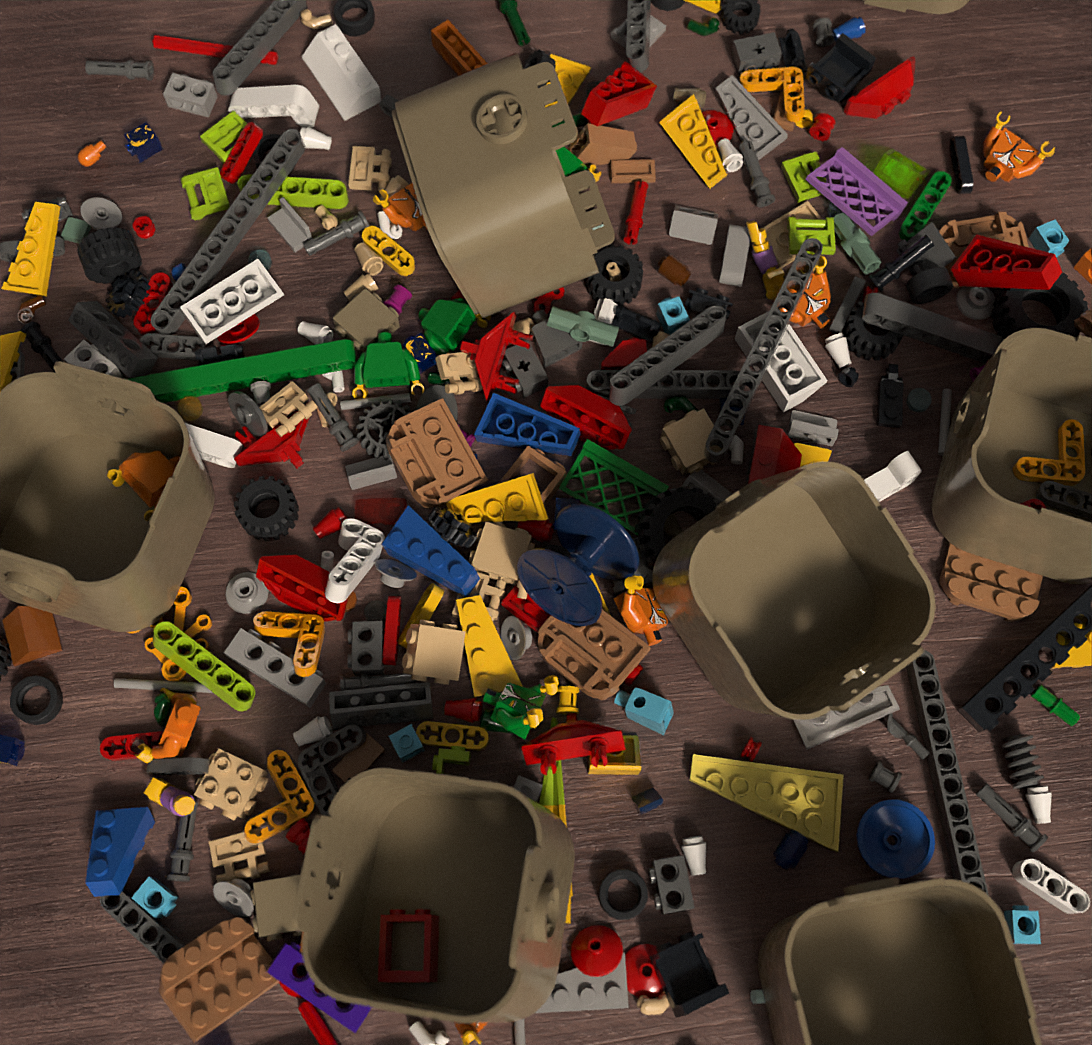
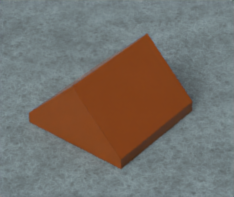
(31, 634)

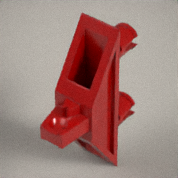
(489, 354)
(271, 446)
(572, 741)

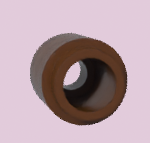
(674, 270)

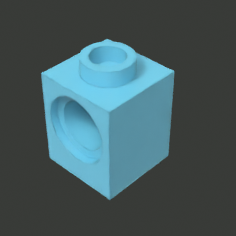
(1052, 232)
(669, 323)
(406, 743)
(146, 892)
(1032, 932)

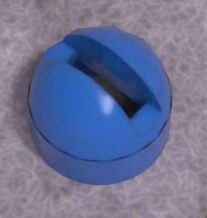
(178, 270)

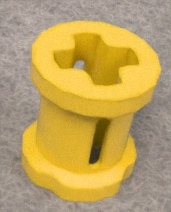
(567, 700)

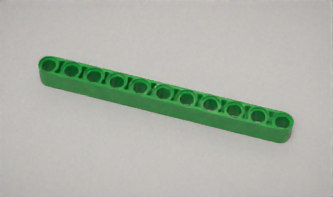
(245, 371)

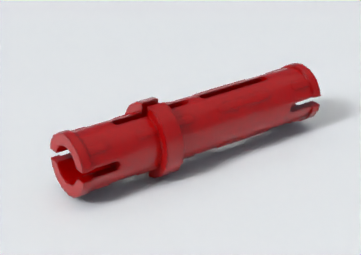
(634, 220)

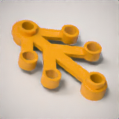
(179, 620)

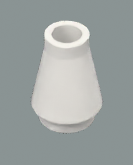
(315, 139)
(730, 156)
(315, 333)
(838, 349)
(314, 731)
(1040, 803)
(695, 854)

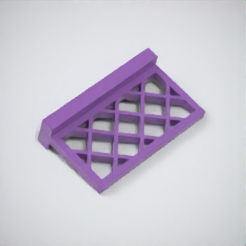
(863, 183)

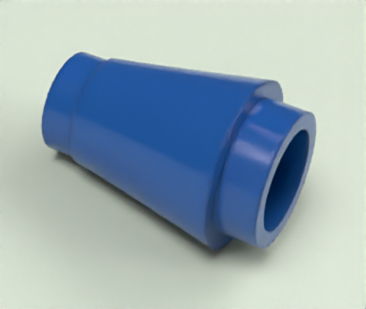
(852, 28)

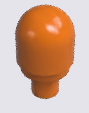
(90, 154)

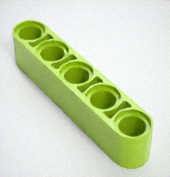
(304, 192)
(199, 655)

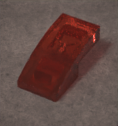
(380, 510)

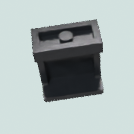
(841, 68)
(686, 975)

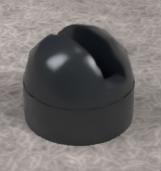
(848, 376)

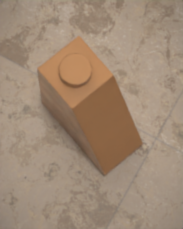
(602, 144)

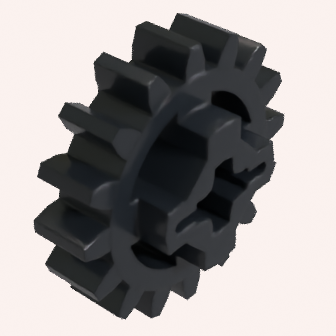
(127, 293)
(452, 526)

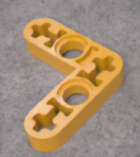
(783, 83)
(1065, 462)
(301, 630)
(287, 807)

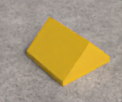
(620, 762)

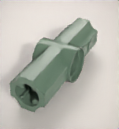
(856, 243)
(582, 326)

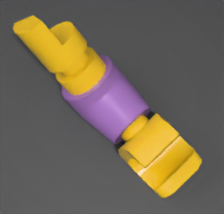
(765, 257)
(172, 798)

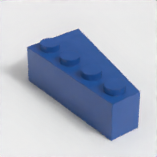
(520, 426)
(424, 550)

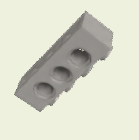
(240, 652)

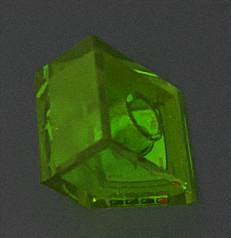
(900, 173)

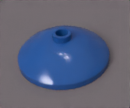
(912, 837)

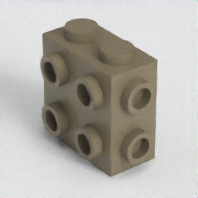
(365, 319)
(275, 907)

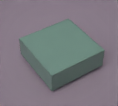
(75, 230)

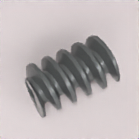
(1022, 761)

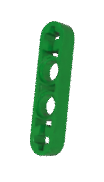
(925, 206)

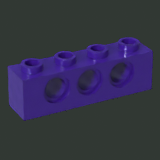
(281, 969)

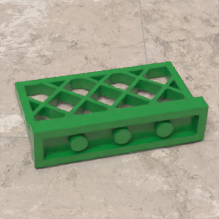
(619, 467)

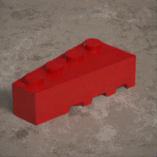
(618, 96)
(1005, 265)

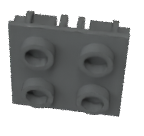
(937, 256)

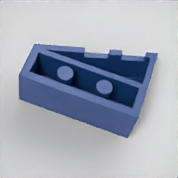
(114, 846)

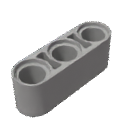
(735, 255)

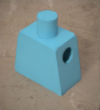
(655, 711)

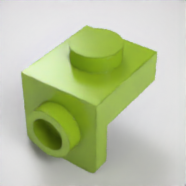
(455, 755)

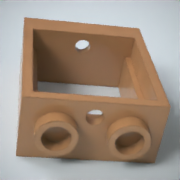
(539, 458)

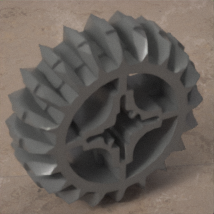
(372, 421)

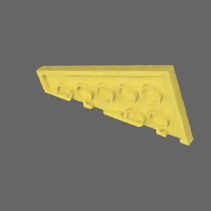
(786, 795)

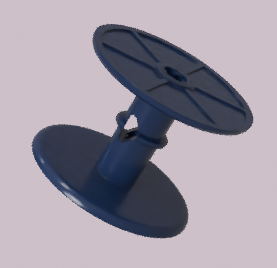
(562, 582)

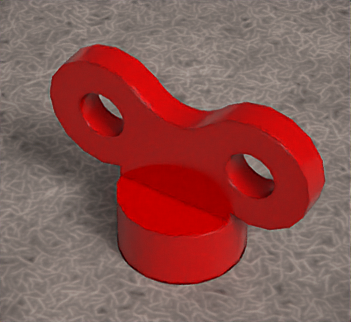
(546, 300)

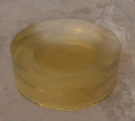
(190, 408)

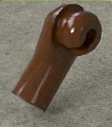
(28, 309)

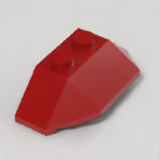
(884, 93)
(595, 416)
(773, 454)
(299, 585)

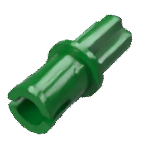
(1055, 705)

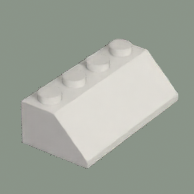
(341, 73)
(231, 301)
(792, 371)

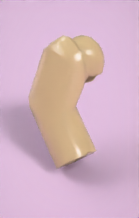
(328, 218)
(653, 1006)

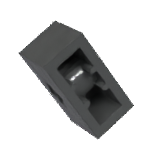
(756, 53)
(534, 378)

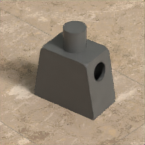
(550, 342)

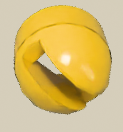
(808, 120)

